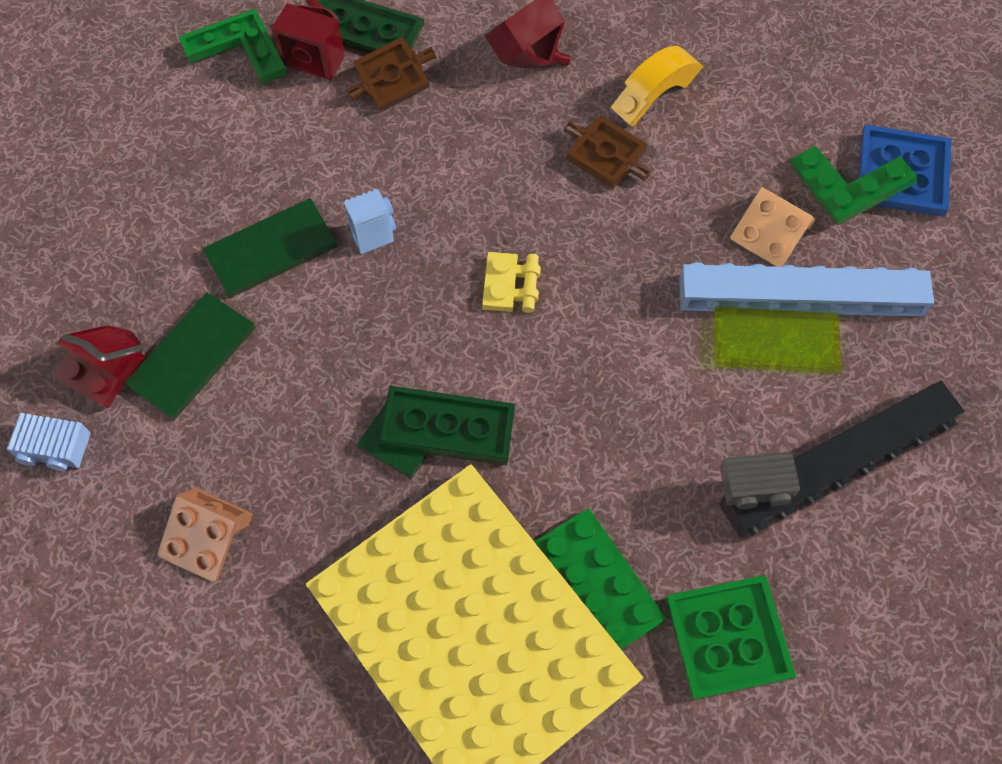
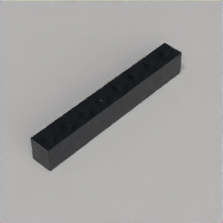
(856, 452)

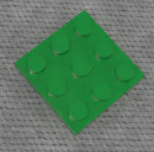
(729, 637)

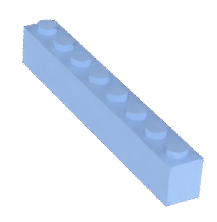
(807, 289)

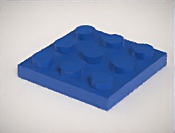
(924, 153)

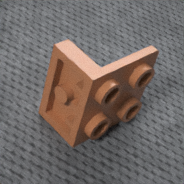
(201, 532)

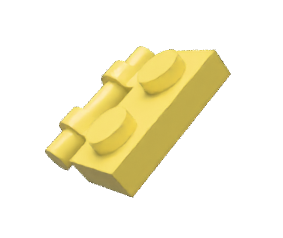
(501, 280)

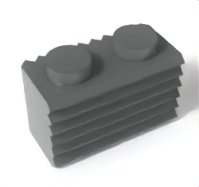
(759, 479)

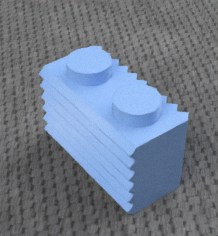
(370, 220)
(48, 441)

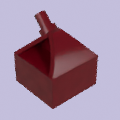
(530, 37)
(309, 39)

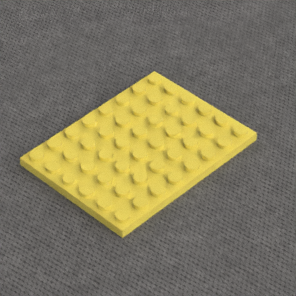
(473, 630)

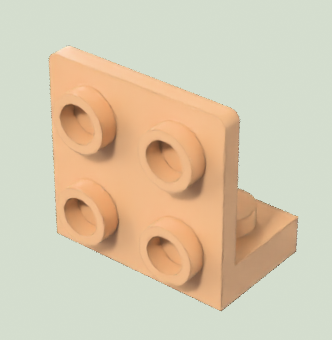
(771, 227)

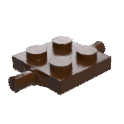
(391, 74)
(606, 151)

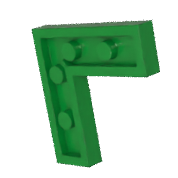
(238, 30)
(846, 200)

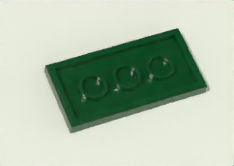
(372, 26)
(270, 247)
(190, 356)
(447, 425)

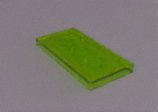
(776, 340)

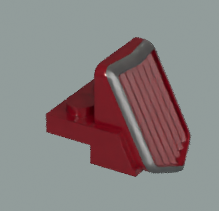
(99, 361)

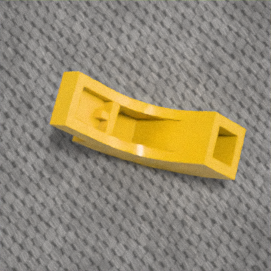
(654, 76)

